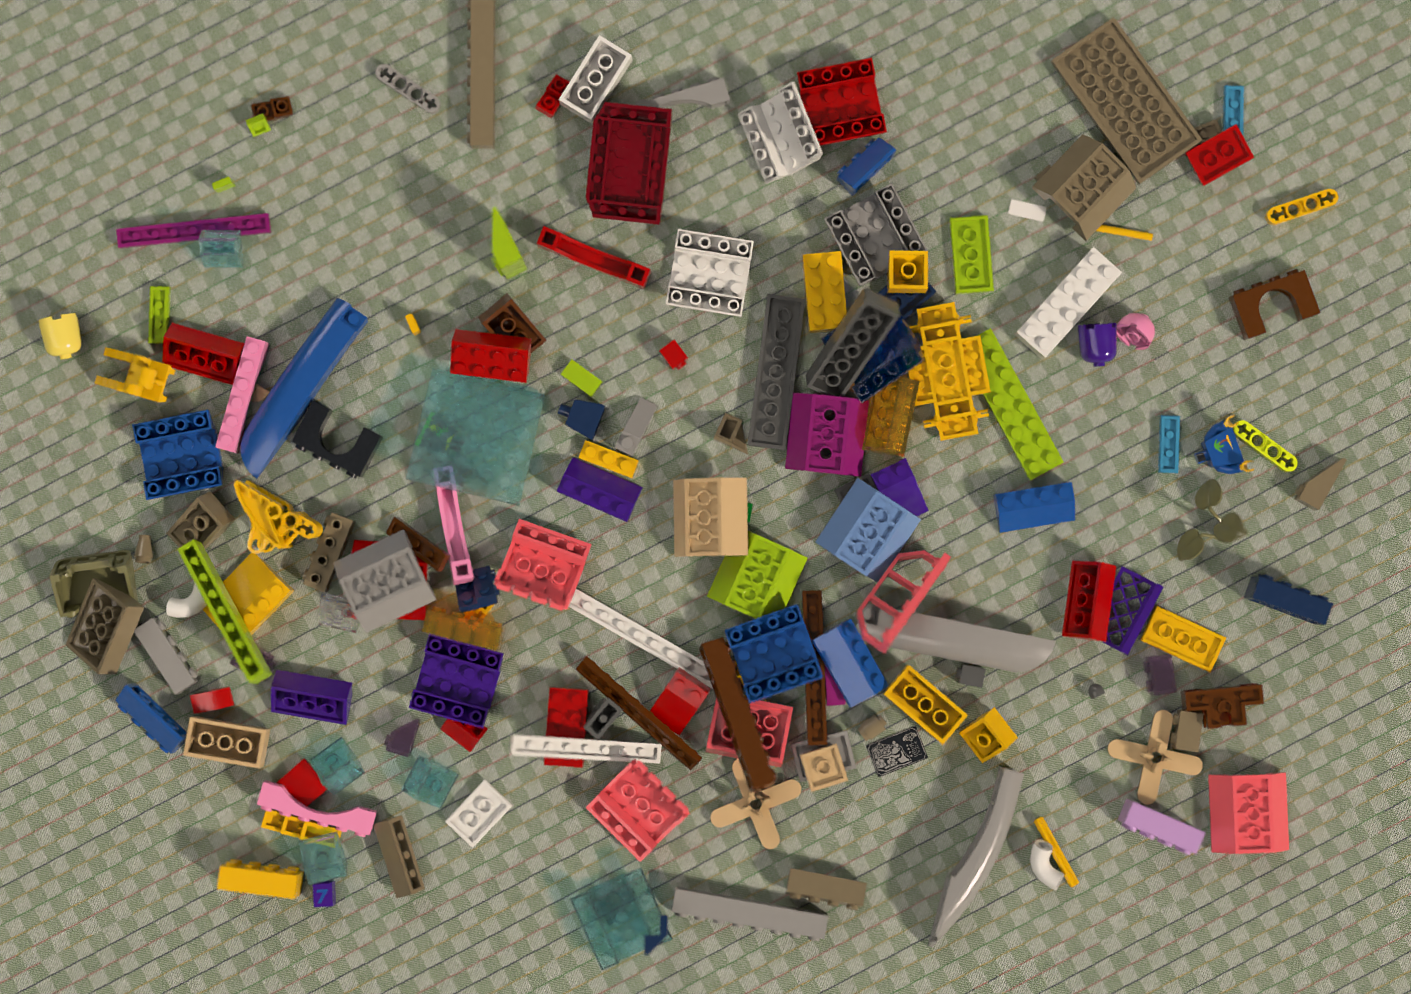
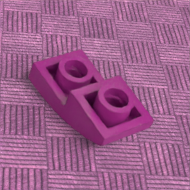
(832, 692)

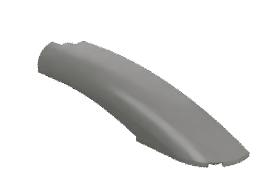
(961, 641)
(974, 867)

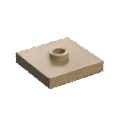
(823, 767)

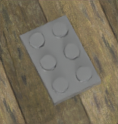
(843, 744)

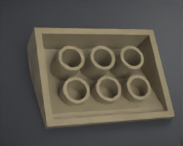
(104, 627)

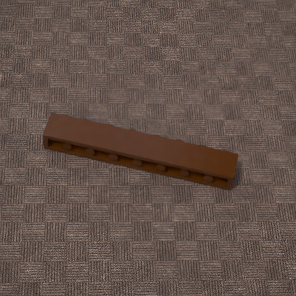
(737, 715)

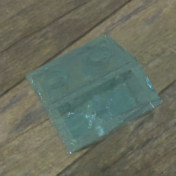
(221, 248)

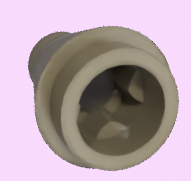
(143, 551)

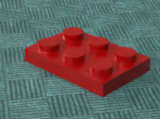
(1219, 155)

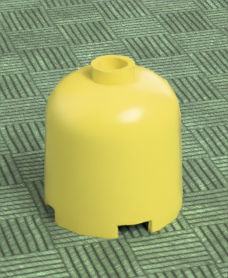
(61, 336)

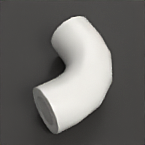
(186, 607)
(1041, 865)

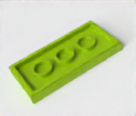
(971, 254)

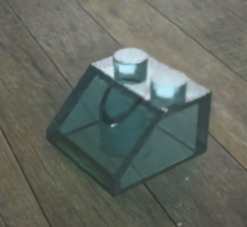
(337, 766)
(429, 782)
(323, 858)

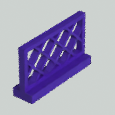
(1141, 614)

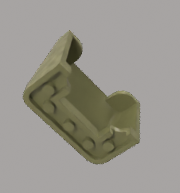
(73, 576)

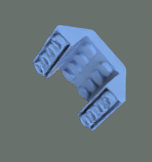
(867, 530)

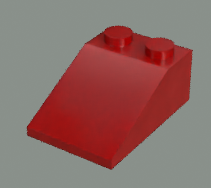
(680, 700)

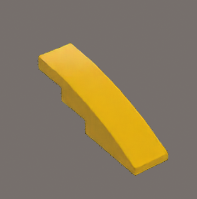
(294, 827)

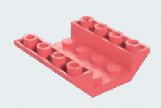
(1248, 813)

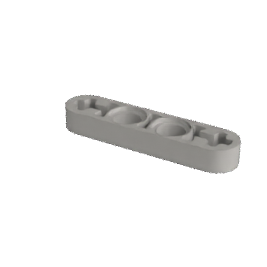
(408, 88)

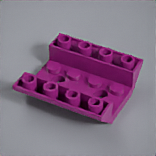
(812, 432)

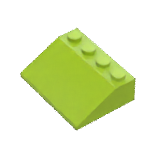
(506, 255)

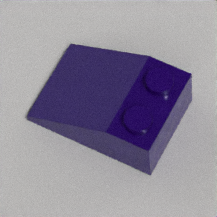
(900, 486)

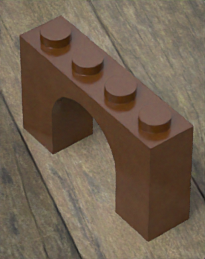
(1294, 286)

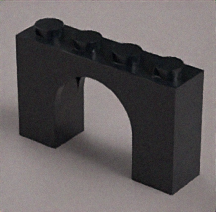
(310, 438)

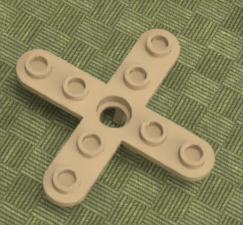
(1141, 754)
(761, 817)

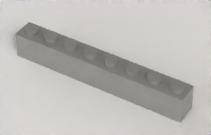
(749, 912)

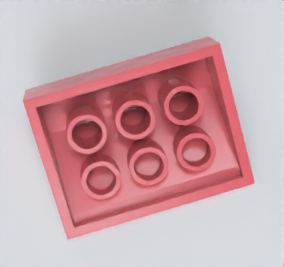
(772, 722)

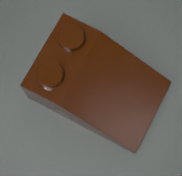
(508, 319)

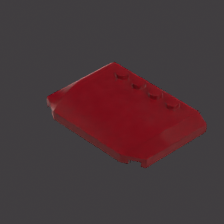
(629, 162)

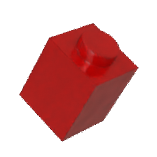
(674, 355)

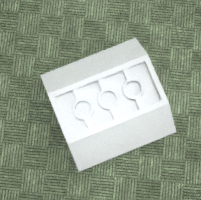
(780, 134)
(709, 273)

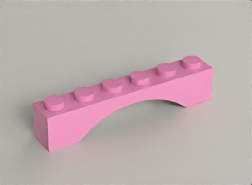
(234, 420)
(454, 536)
(278, 798)

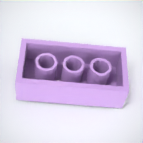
(1166, 829)

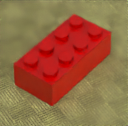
(490, 355)
(566, 720)

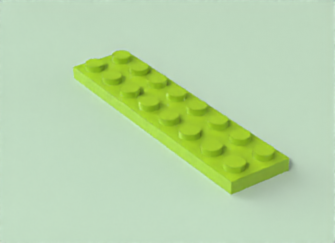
(1016, 412)

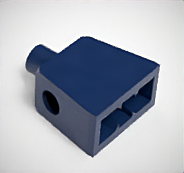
(583, 417)

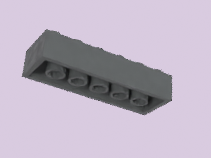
(852, 344)

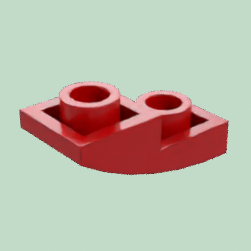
(550, 100)
(212, 700)

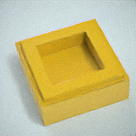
(413, 324)

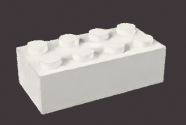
(595, 79)

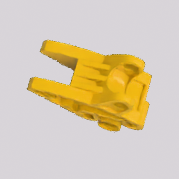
(144, 377)
(269, 521)

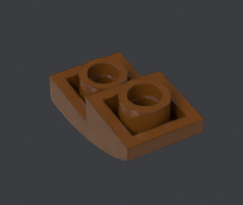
(274, 109)

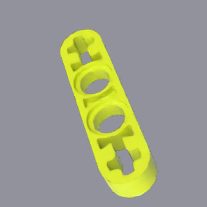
(1263, 448)

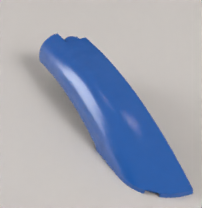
(299, 385)

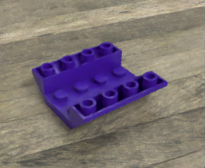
(457, 681)

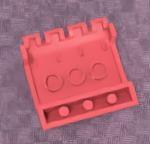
(542, 565)
(637, 809)

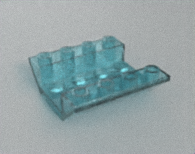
(618, 916)

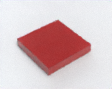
(303, 783)

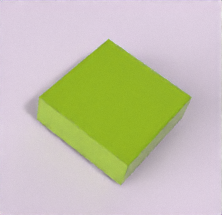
(258, 125)
(223, 184)

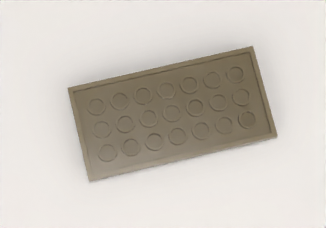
(1126, 100)

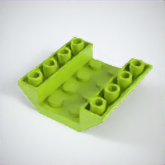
(758, 581)

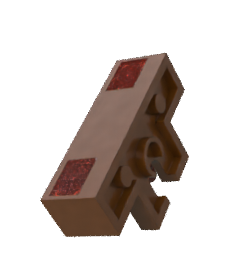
(1223, 704)

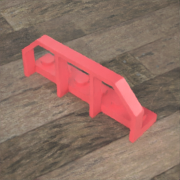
(909, 607)

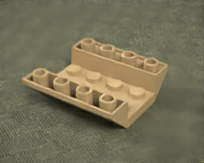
(710, 517)

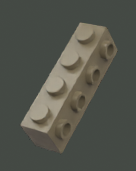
(330, 549)
(399, 856)
(825, 888)

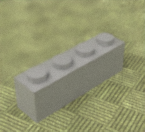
(166, 655)

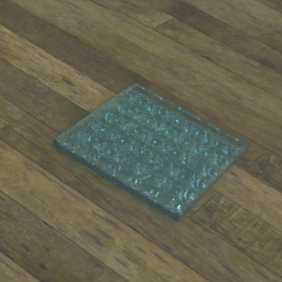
(475, 437)

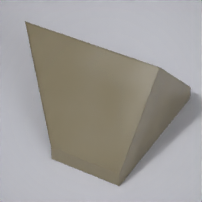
(731, 433)

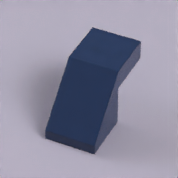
(653, 941)

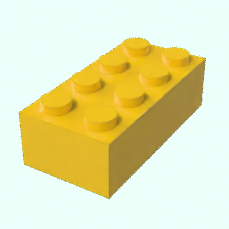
(824, 290)
(925, 704)
(260, 880)

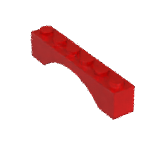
(593, 258)

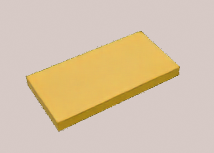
(1182, 639)

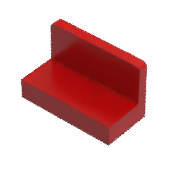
(463, 733)

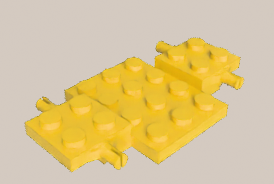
(950, 371)

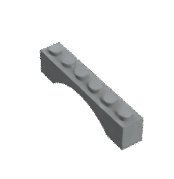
(709, 95)

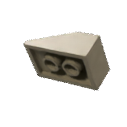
(202, 521)

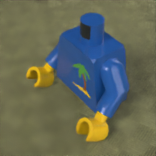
(1222, 449)

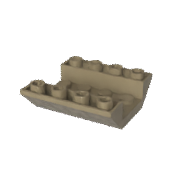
(1086, 184)

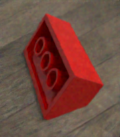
(201, 353)
(1089, 600)

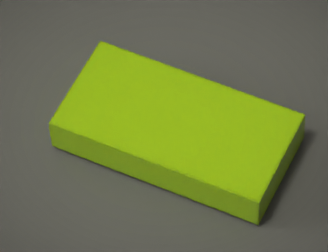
(581, 378)

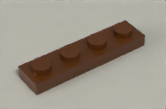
(421, 546)

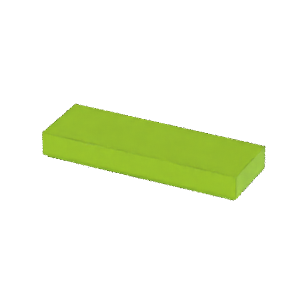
(158, 313)

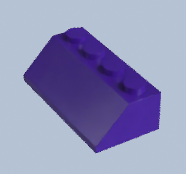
(599, 489)
(311, 697)

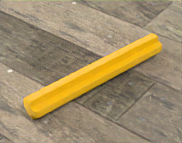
(1057, 853)

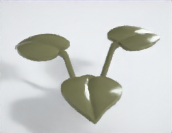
(1227, 530)

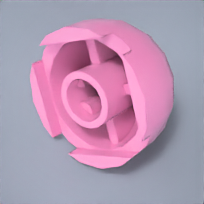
(1137, 330)

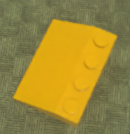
(255, 591)

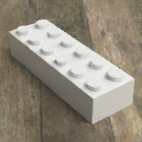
(1067, 303)

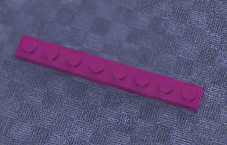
(190, 230)

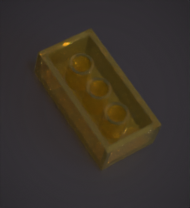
(891, 418)
(462, 629)

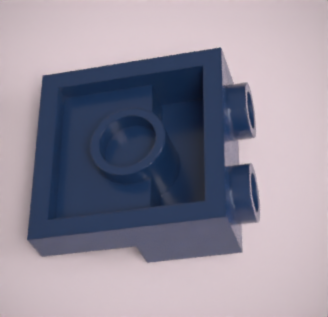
(479, 592)

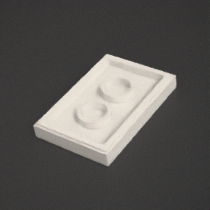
(478, 813)

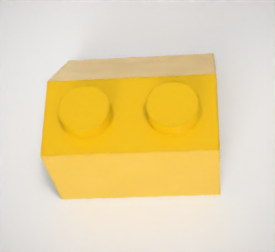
(907, 272)
(988, 735)

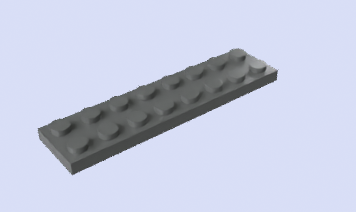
(776, 372)

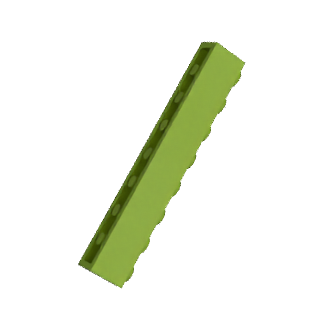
(224, 611)

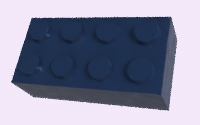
(1287, 600)

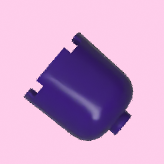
(1098, 342)

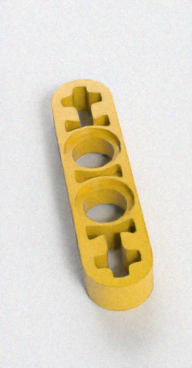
(1301, 206)

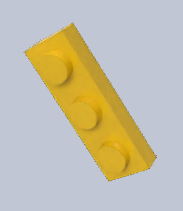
(608, 459)

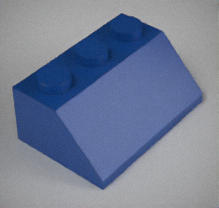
(865, 165)

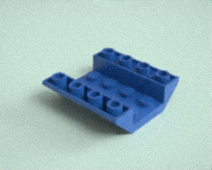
(179, 454)
(774, 653)

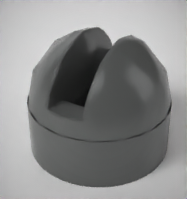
(1095, 690)

